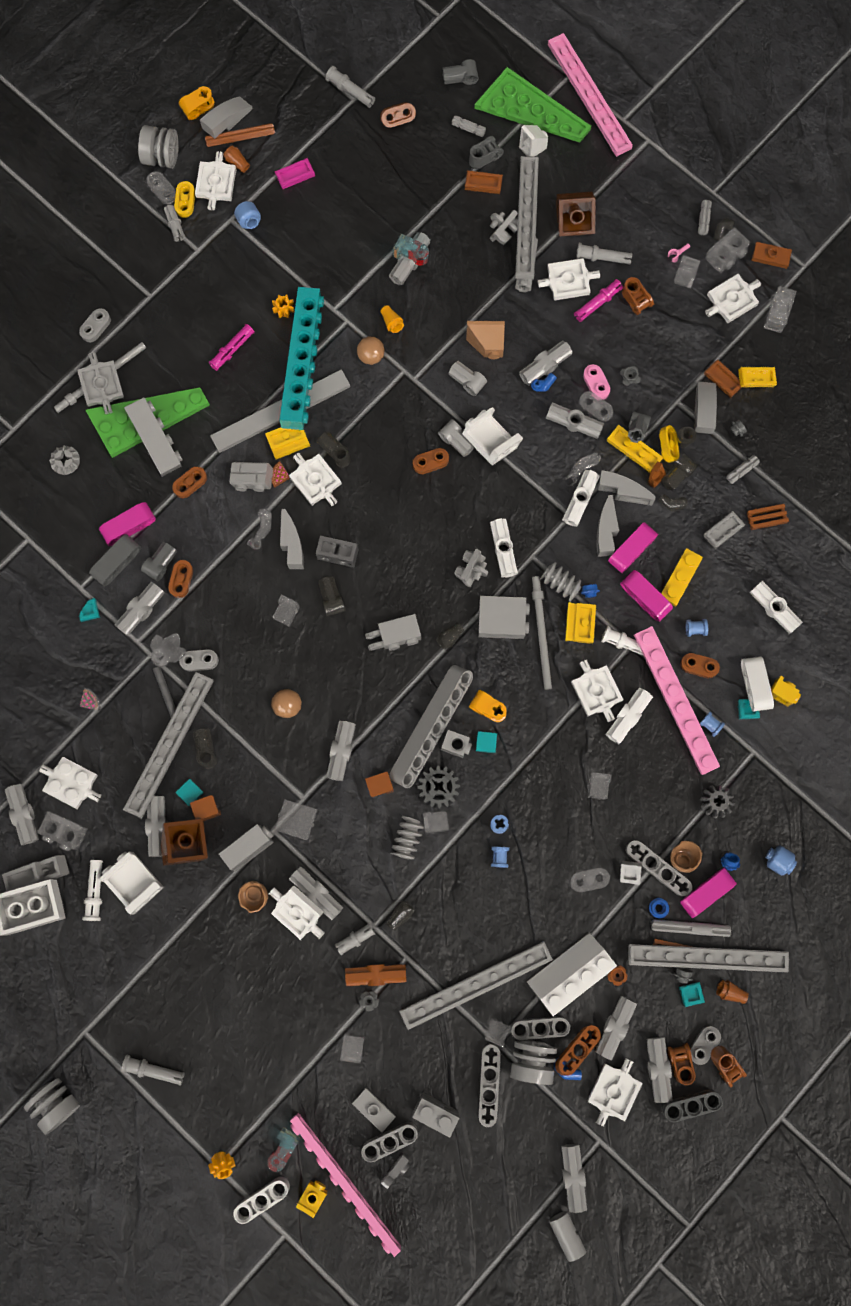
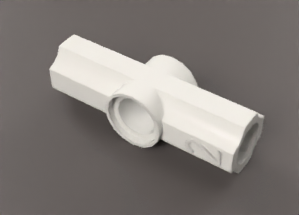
(585, 488)
(505, 558)
(785, 616)
(629, 715)

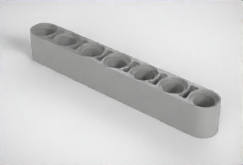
(431, 726)

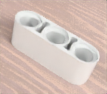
(757, 684)
(252, 1204)

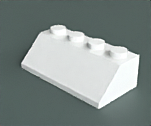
(571, 974)

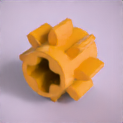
(283, 306)
(221, 1165)

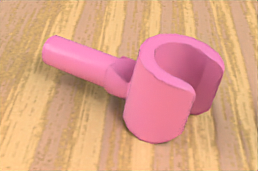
(677, 252)

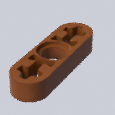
(582, 1035)

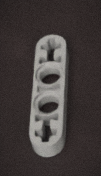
(659, 867)
(489, 1085)

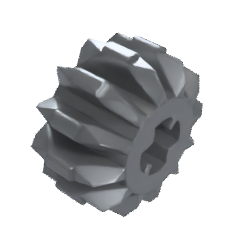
(713, 794)

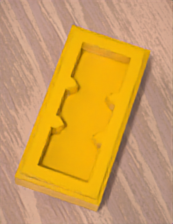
(757, 377)

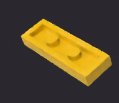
(638, 452)
(681, 576)

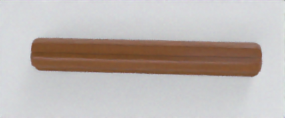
(241, 134)

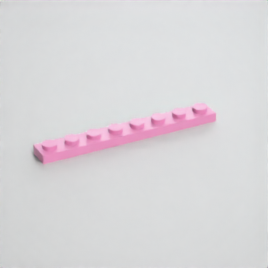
(590, 95)
(676, 700)
(349, 1192)

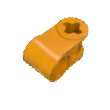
(196, 104)
(486, 704)

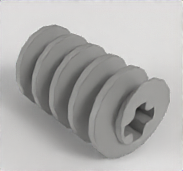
(562, 581)
(407, 838)

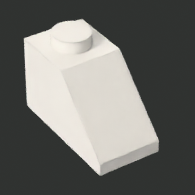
(532, 140)

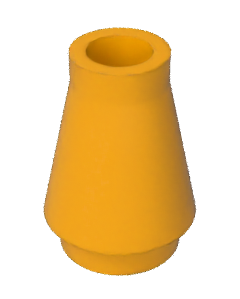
(392, 320)

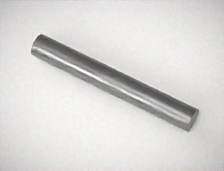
(164, 690)

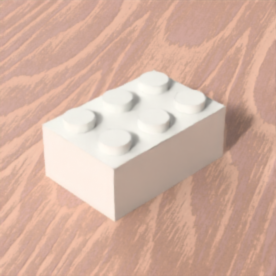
(30, 907)

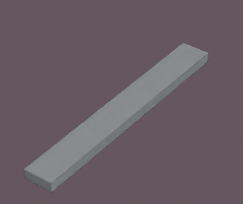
(527, 218)
(270, 415)
(168, 745)
(708, 958)
(475, 985)

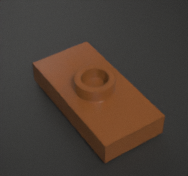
(771, 255)

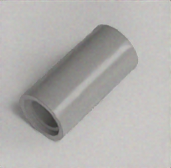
(567, 1237)

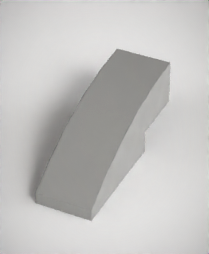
(225, 116)
(705, 407)
(625, 488)
(607, 529)
(290, 542)
(36, 872)

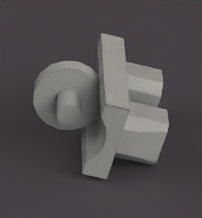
(510, 222)
(474, 568)

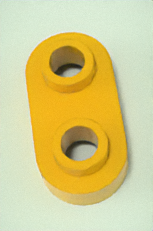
(184, 200)
(669, 444)

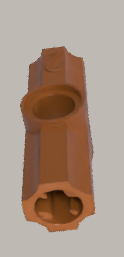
(375, 975)

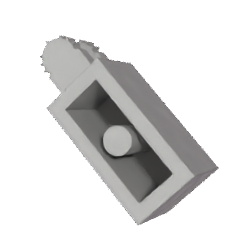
(396, 633)

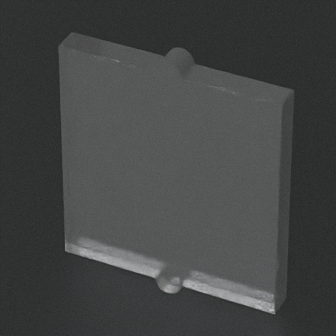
(296, 820)

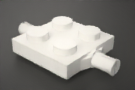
(215, 181)
(568, 279)
(733, 298)
(315, 479)
(597, 690)
(70, 783)
(297, 912)
(614, 1092)

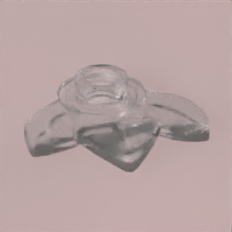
(168, 648)

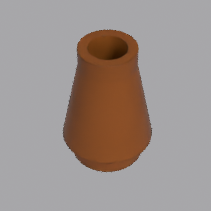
(236, 158)
(731, 992)

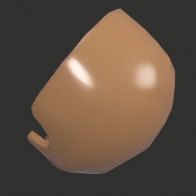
(370, 350)
(286, 703)
(686, 856)
(253, 896)

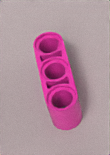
(127, 523)
(633, 547)
(646, 595)
(708, 892)

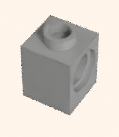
(452, 736)

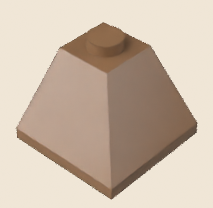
(487, 337)

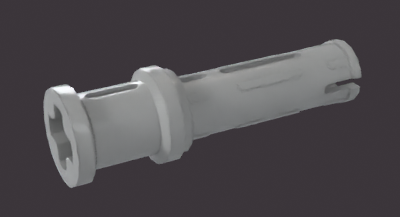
(343, 83)
(595, 253)
(142, 1068)

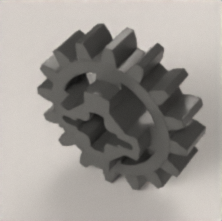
(444, 780)

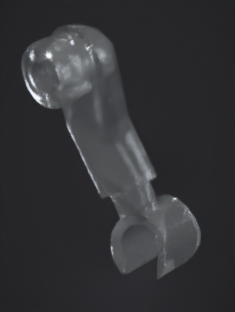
(583, 463)
(265, 527)

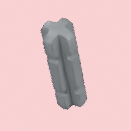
(468, 126)
(704, 217)
(742, 469)

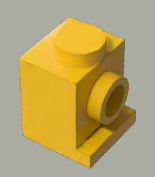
(785, 692)
(307, 1206)

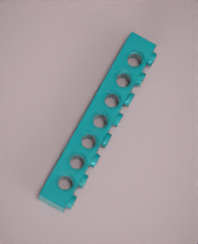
(305, 299)

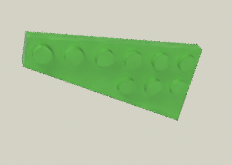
(524, 103)
(118, 430)

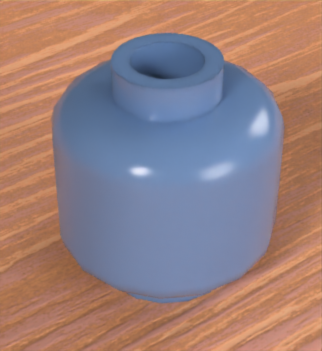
(247, 215)
(781, 860)

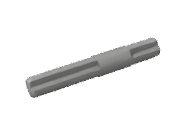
(691, 928)

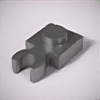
(399, 1167)

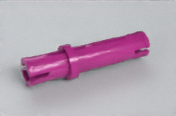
(604, 296)
(226, 352)

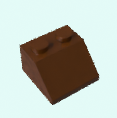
(575, 213)
(183, 842)

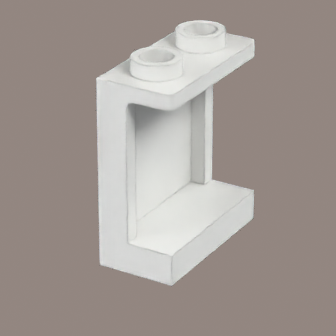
(490, 437)
(131, 882)

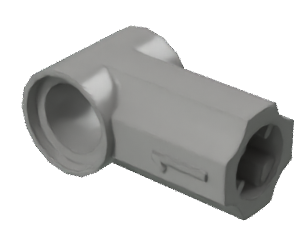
(471, 381)
(452, 434)

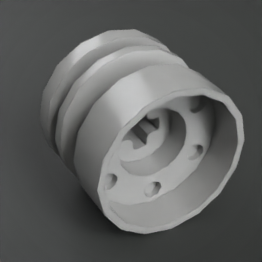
(158, 146)
(533, 1063)
(51, 1106)

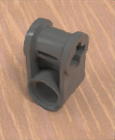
(487, 152)

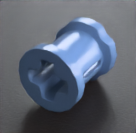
(696, 627)
(712, 724)
(498, 818)
(500, 857)

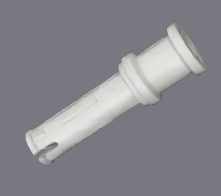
(620, 640)
(95, 865)

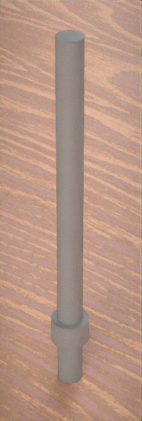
(72, 398)
(537, 596)

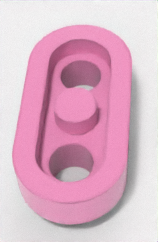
(596, 381)

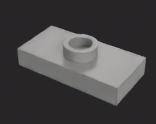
(724, 530)
(374, 1110)

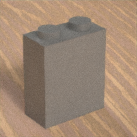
(503, 617)
(247, 847)
(436, 1114)

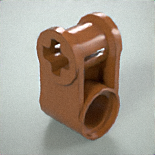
(639, 298)
(681, 1062)
(728, 1067)

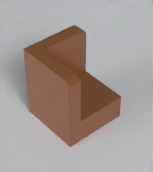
(379, 784)
(205, 808)

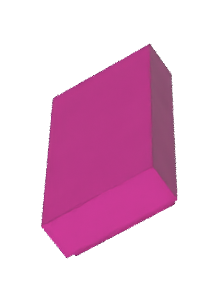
(295, 173)

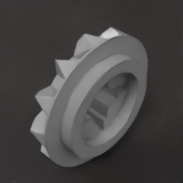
(69, 465)

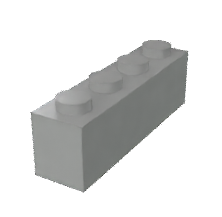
(153, 437)

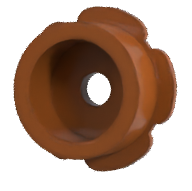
(617, 980)

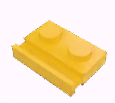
(286, 441)
(580, 622)

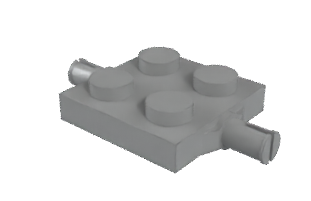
(100, 383)

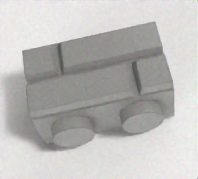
(251, 476)

